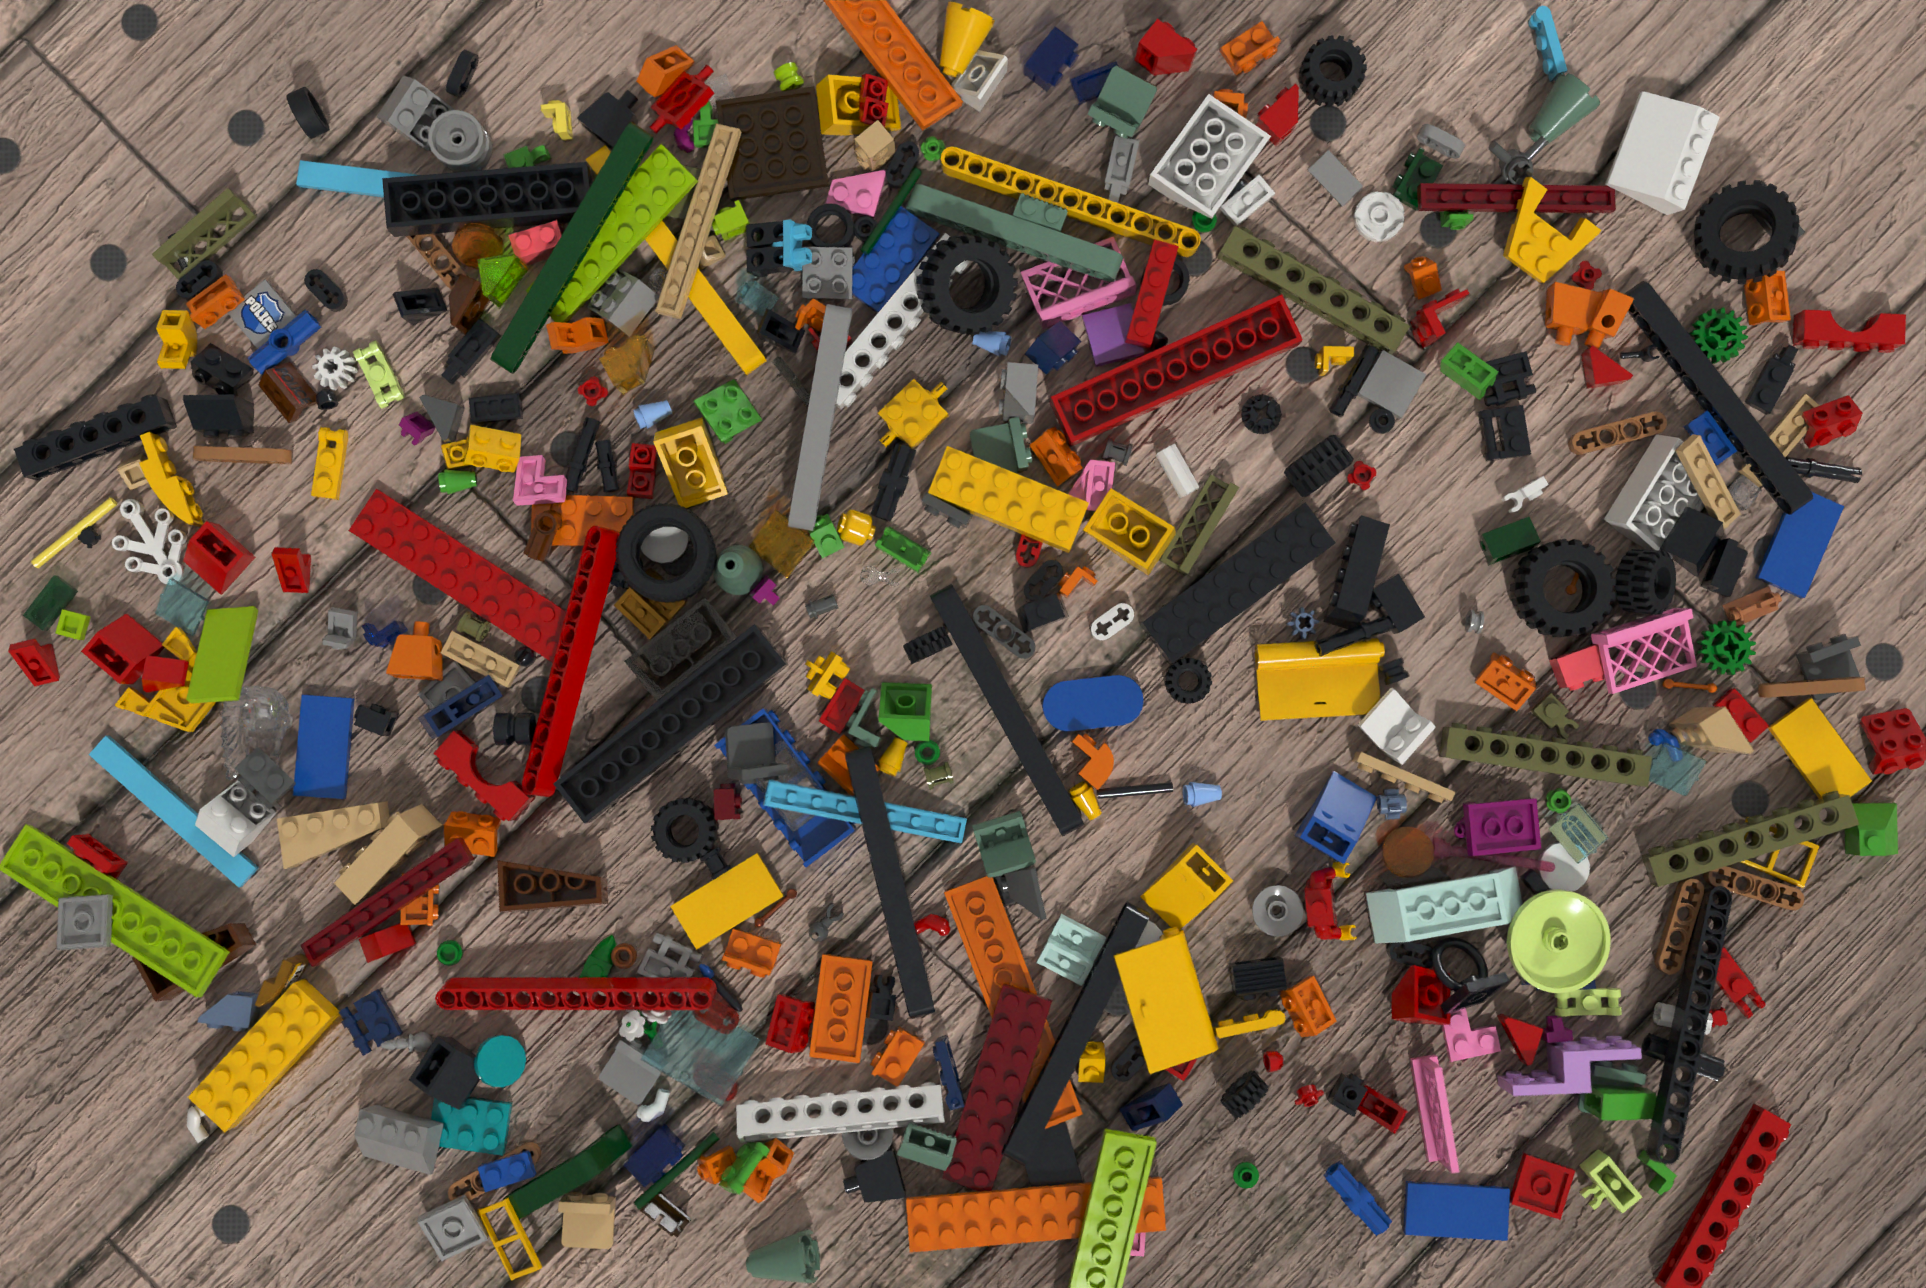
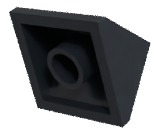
(1693, 540)

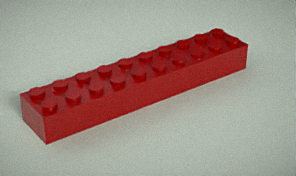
(1175, 370)

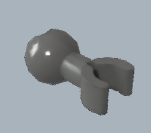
(822, 927)

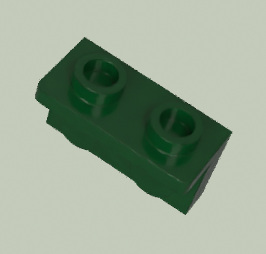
(1419, 170)

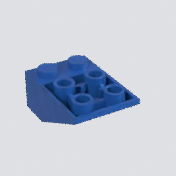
(1337, 817)

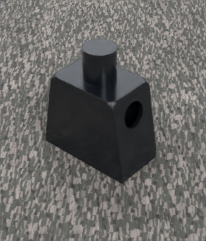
(609, 117)
(1042, 612)
(877, 1178)

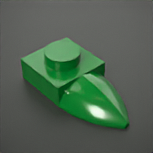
(599, 961)

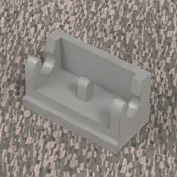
(1335, 178)

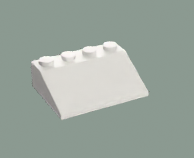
(1662, 152)
(1208, 157)
(1654, 496)

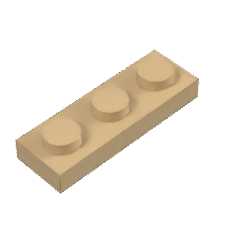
(480, 659)

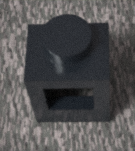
(375, 719)
(1338, 1094)

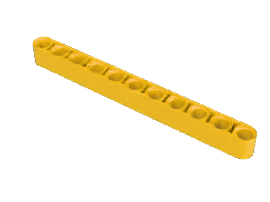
(1061, 192)
(701, 292)

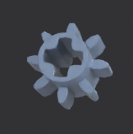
(1309, 622)
(1391, 803)

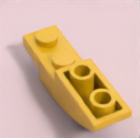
(172, 490)

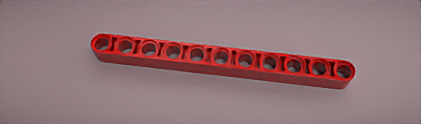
(570, 662)
(566, 1000)

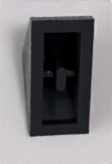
(419, 304)
(779, 331)

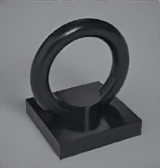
(1471, 990)

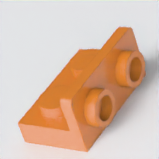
(1250, 48)
(1767, 299)
(1506, 681)
(835, 763)
(751, 953)
(1308, 1007)
(897, 1056)

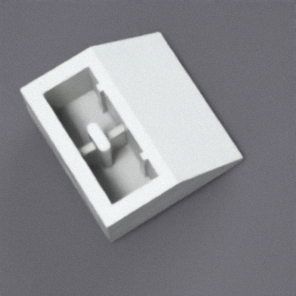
(234, 818)

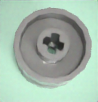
(460, 141)

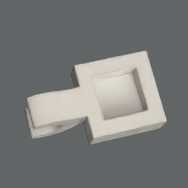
(1530, 490)

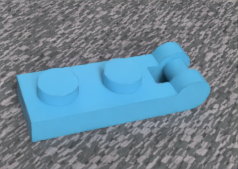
(1548, 42)

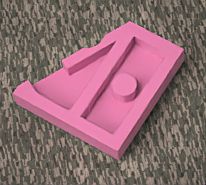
(858, 193)
(1094, 483)

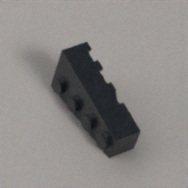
(1357, 573)

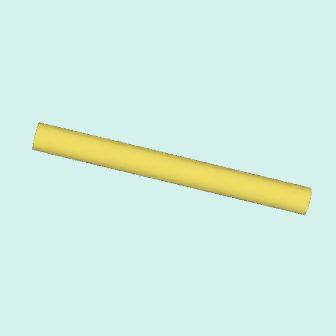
(73, 533)

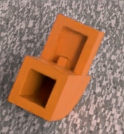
(577, 336)
(1100, 763)
(768, 1169)

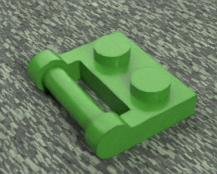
(747, 1160)

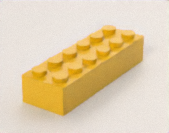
(1008, 499)
(264, 1055)

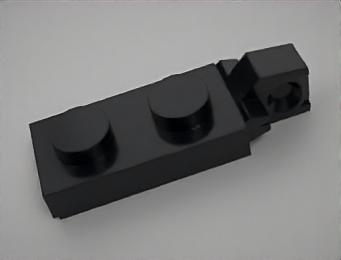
(470, 350)
(1772, 380)

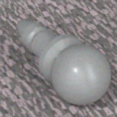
(420, 1042)

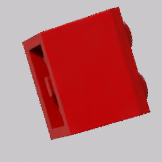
(1164, 50)
(217, 556)
(122, 649)

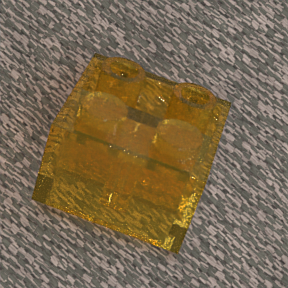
(629, 363)

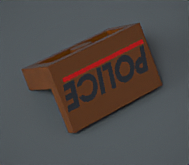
(287, 390)

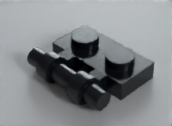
(1510, 369)

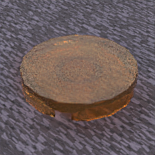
(476, 242)
(1407, 852)

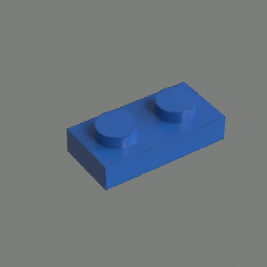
(1712, 435)
(507, 1171)

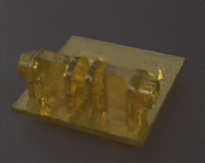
(780, 544)

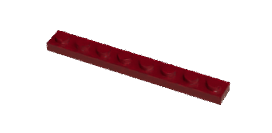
(1505, 198)
(387, 902)

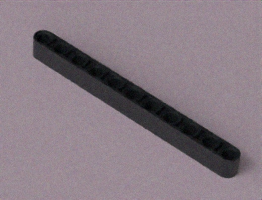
(1718, 398)
(1007, 710)
(889, 882)
(1681, 1033)
(1074, 1036)

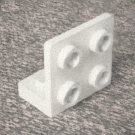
(1395, 727)

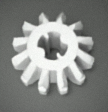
(330, 360)

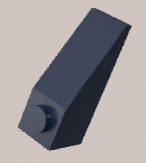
(460, 707)

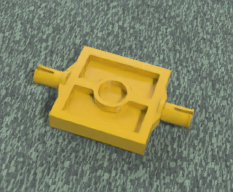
(913, 414)

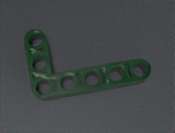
(570, 1173)

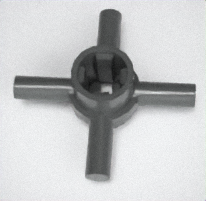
(1514, 157)

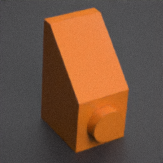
(663, 69)

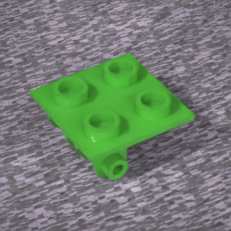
(727, 411)

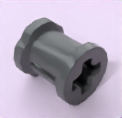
(1117, 451)

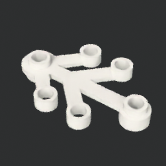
(154, 544)

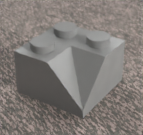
(1020, 392)

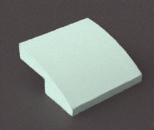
(1071, 949)

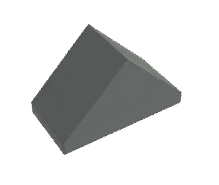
(445, 416)

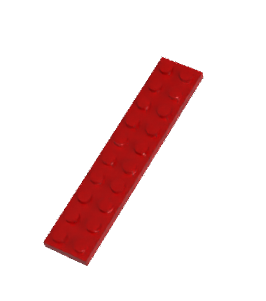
(460, 573)

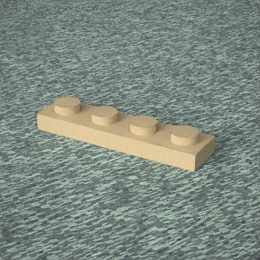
(1786, 432)
(1707, 480)
(1412, 782)

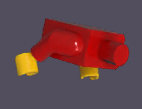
(1321, 904)

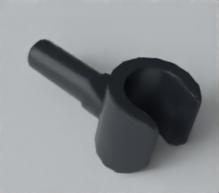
(1644, 354)

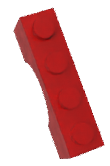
(1151, 294)
(1819, 328)
(460, 755)

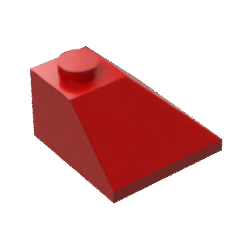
(1419, 998)

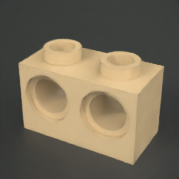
(874, 147)

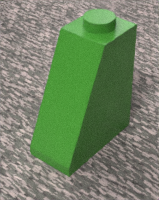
(1620, 1102)

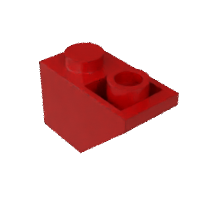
(1282, 116)

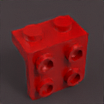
(1427, 324)
(1896, 741)

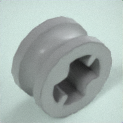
(1474, 621)

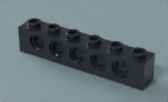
(33, 452)

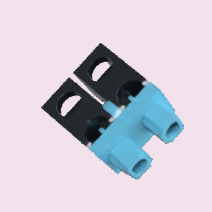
(777, 247)

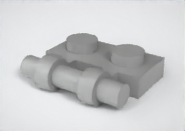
(659, 965)

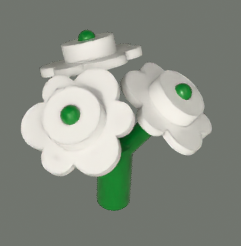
(634, 1021)

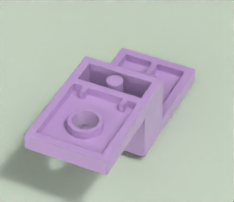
(1568, 1066)

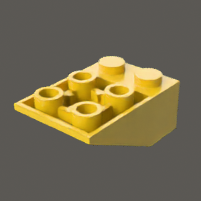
(1186, 887)

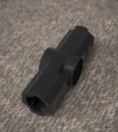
(893, 482)
(1709, 1065)

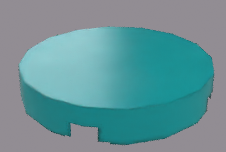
(500, 1061)

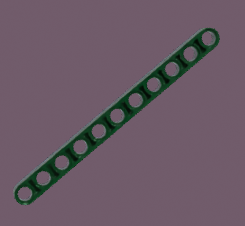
(572, 247)

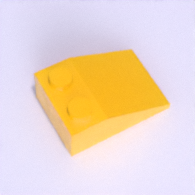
(839, 106)
(690, 463)
(1130, 531)

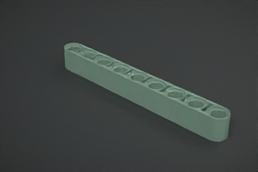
(1014, 233)

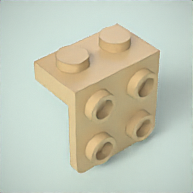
(587, 1220)

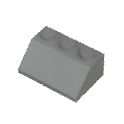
(398, 1138)

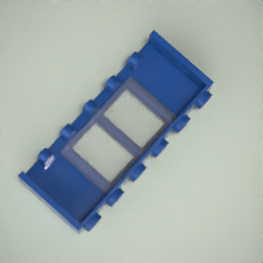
(806, 833)

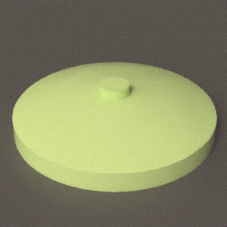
(1558, 941)

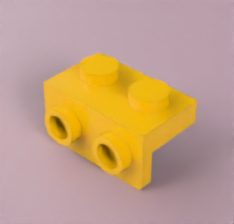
(493, 449)

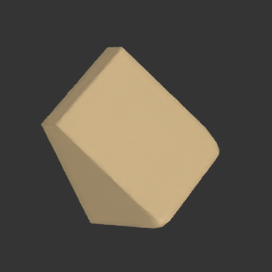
(712, 252)
(132, 472)

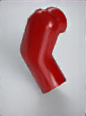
(934, 923)

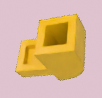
(178, 339)

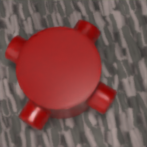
(1719, 1017)

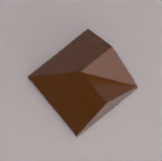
(466, 303)

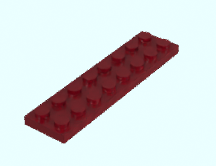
(997, 1087)

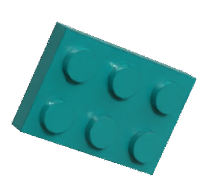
(477, 1127)

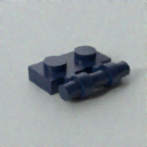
(377, 1018)

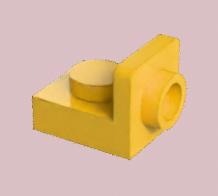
(1336, 354)

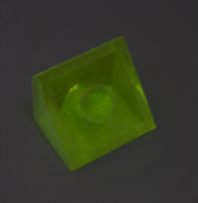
(500, 276)

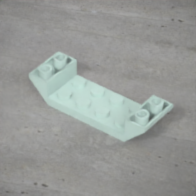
(1444, 906)

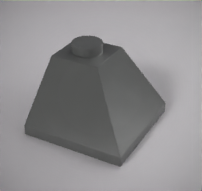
(1025, 890)

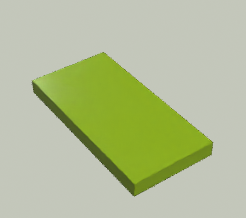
(222, 655)

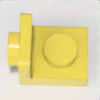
(561, 118)

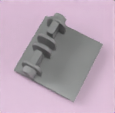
(828, 273)

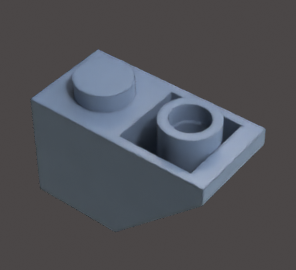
(233, 1010)

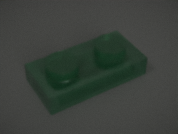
(50, 602)

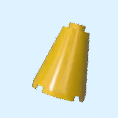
(962, 37)

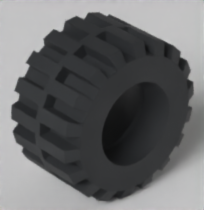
(1342, 54)
(1318, 465)
(1645, 581)
(663, 835)

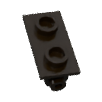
(673, 1217)

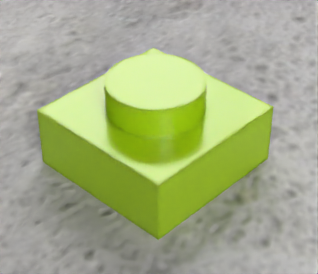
(73, 624)

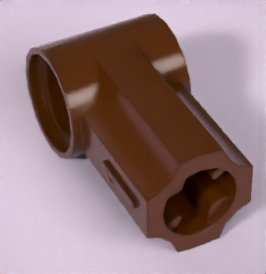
(541, 536)

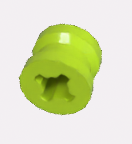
(788, 76)

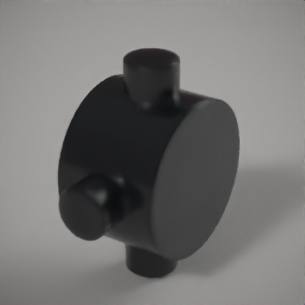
(89, 537)

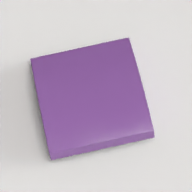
(1107, 335)

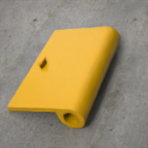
(1296, 680)
(1174, 1015)

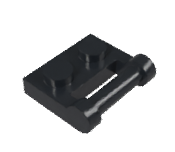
(1511, 430)

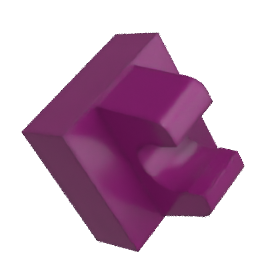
(416, 426)
(764, 590)
(1556, 1031)

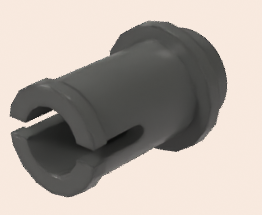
(821, 606)

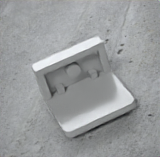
(628, 1073)

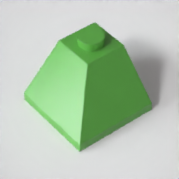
(906, 709)
(1876, 830)

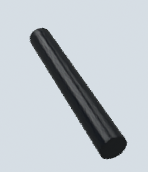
(1135, 790)

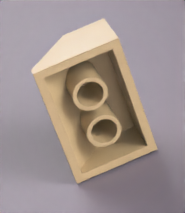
(1710, 730)

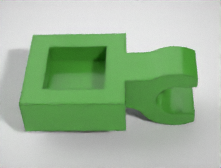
(704, 128)
(524, 158)

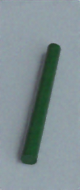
(891, 211)
(676, 1170)

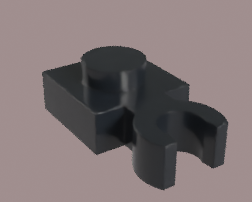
(881, 1004)

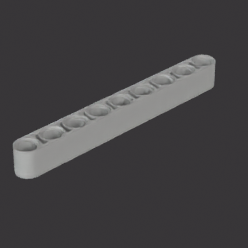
(820, 417)

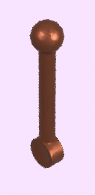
(791, 894)

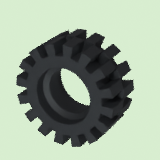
(927, 645)
(1202, 674)
(1244, 1094)

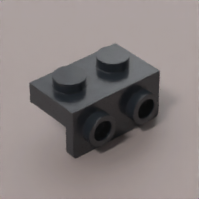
(220, 370)

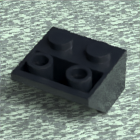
(447, 1072)

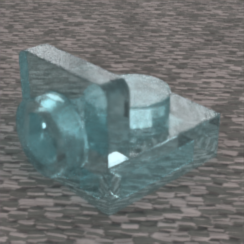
(756, 297)

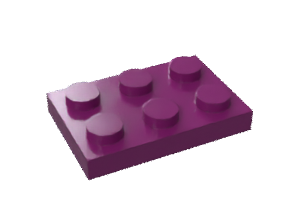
(1502, 826)

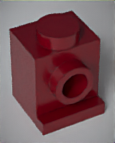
(727, 802)

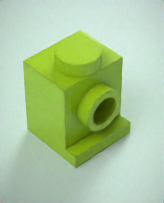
(730, 221)

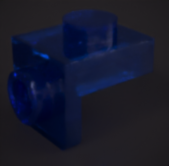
(385, 636)

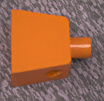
(1569, 310)
(1611, 311)
(417, 655)

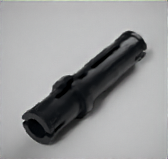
(1349, 389)
(578, 462)
(1810, 468)
(1361, 632)

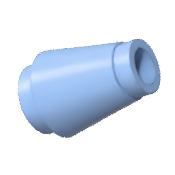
(993, 341)
(651, 413)
(1200, 793)

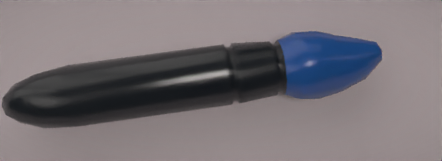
(722, 989)

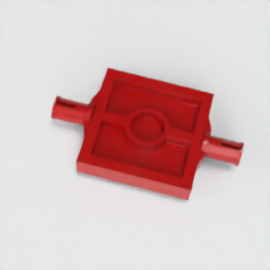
(682, 100)

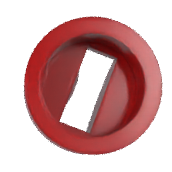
(1272, 1061)

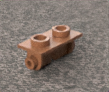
(1752, 606)

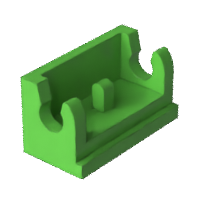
(1468, 370)
(903, 549)

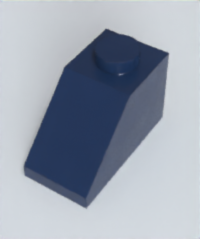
(1151, 1107)

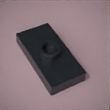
(495, 408)

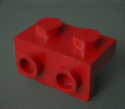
(1831, 421)

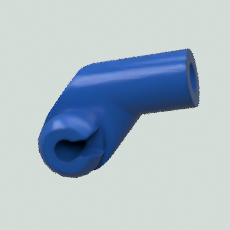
(1660, 736)

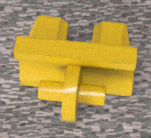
(831, 665)

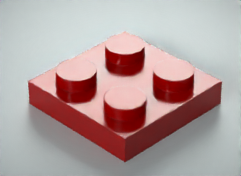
(1541, 1186)

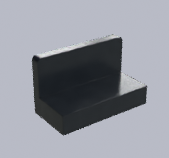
(1724, 567)

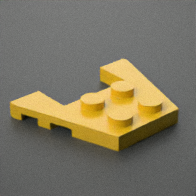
(1536, 244)
(170, 705)

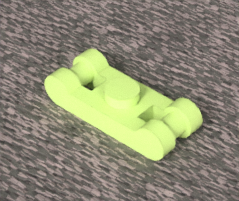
(379, 374)
(1589, 1002)

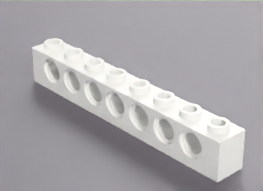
(879, 328)
(828, 1123)

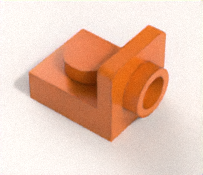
(811, 314)
(714, 1165)

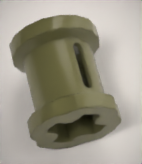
(473, 626)
(938, 775)

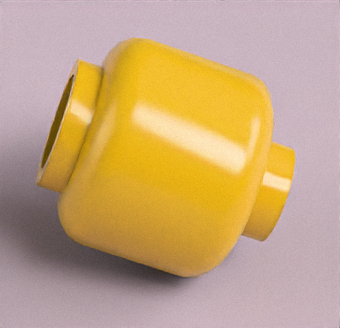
(855, 527)

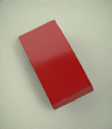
(872, 100)
(642, 471)

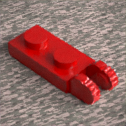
(1736, 984)

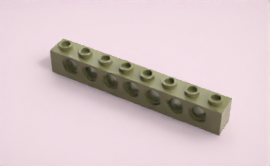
(1320, 303)
(1635, 770)
(1839, 817)

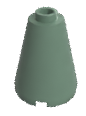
(1563, 108)
(744, 575)
(787, 1259)

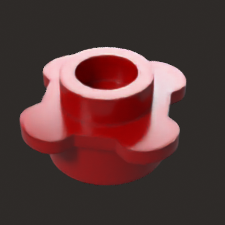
(1579, 276)
(585, 390)
(1354, 477)
(1308, 1095)

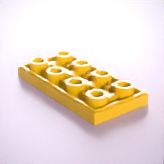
(1818, 751)
(727, 901)

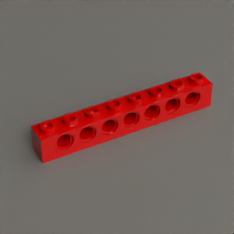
(1718, 1190)

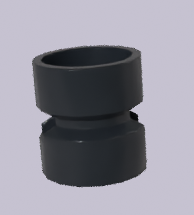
(510, 728)

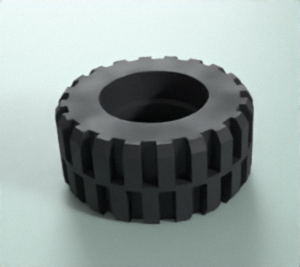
(1746, 200)
(997, 289)
(1595, 588)

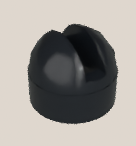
(1159, 341)
(326, 399)
(528, 660)

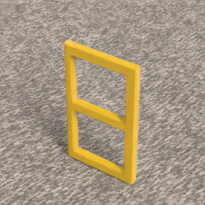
(1772, 859)
(521, 1234)

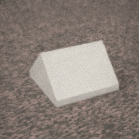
(980, 78)

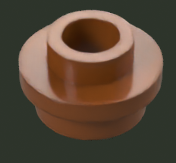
(618, 961)

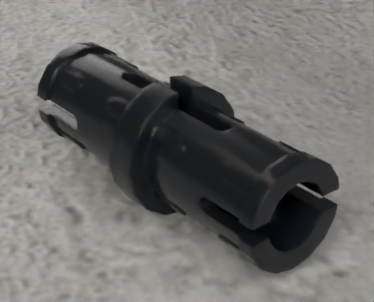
(607, 466)

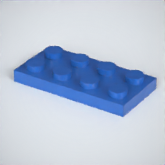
(892, 259)

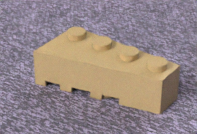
(319, 833)
(386, 852)

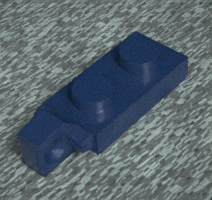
(949, 1074)

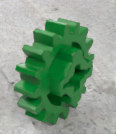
(1726, 328)
(1728, 658)

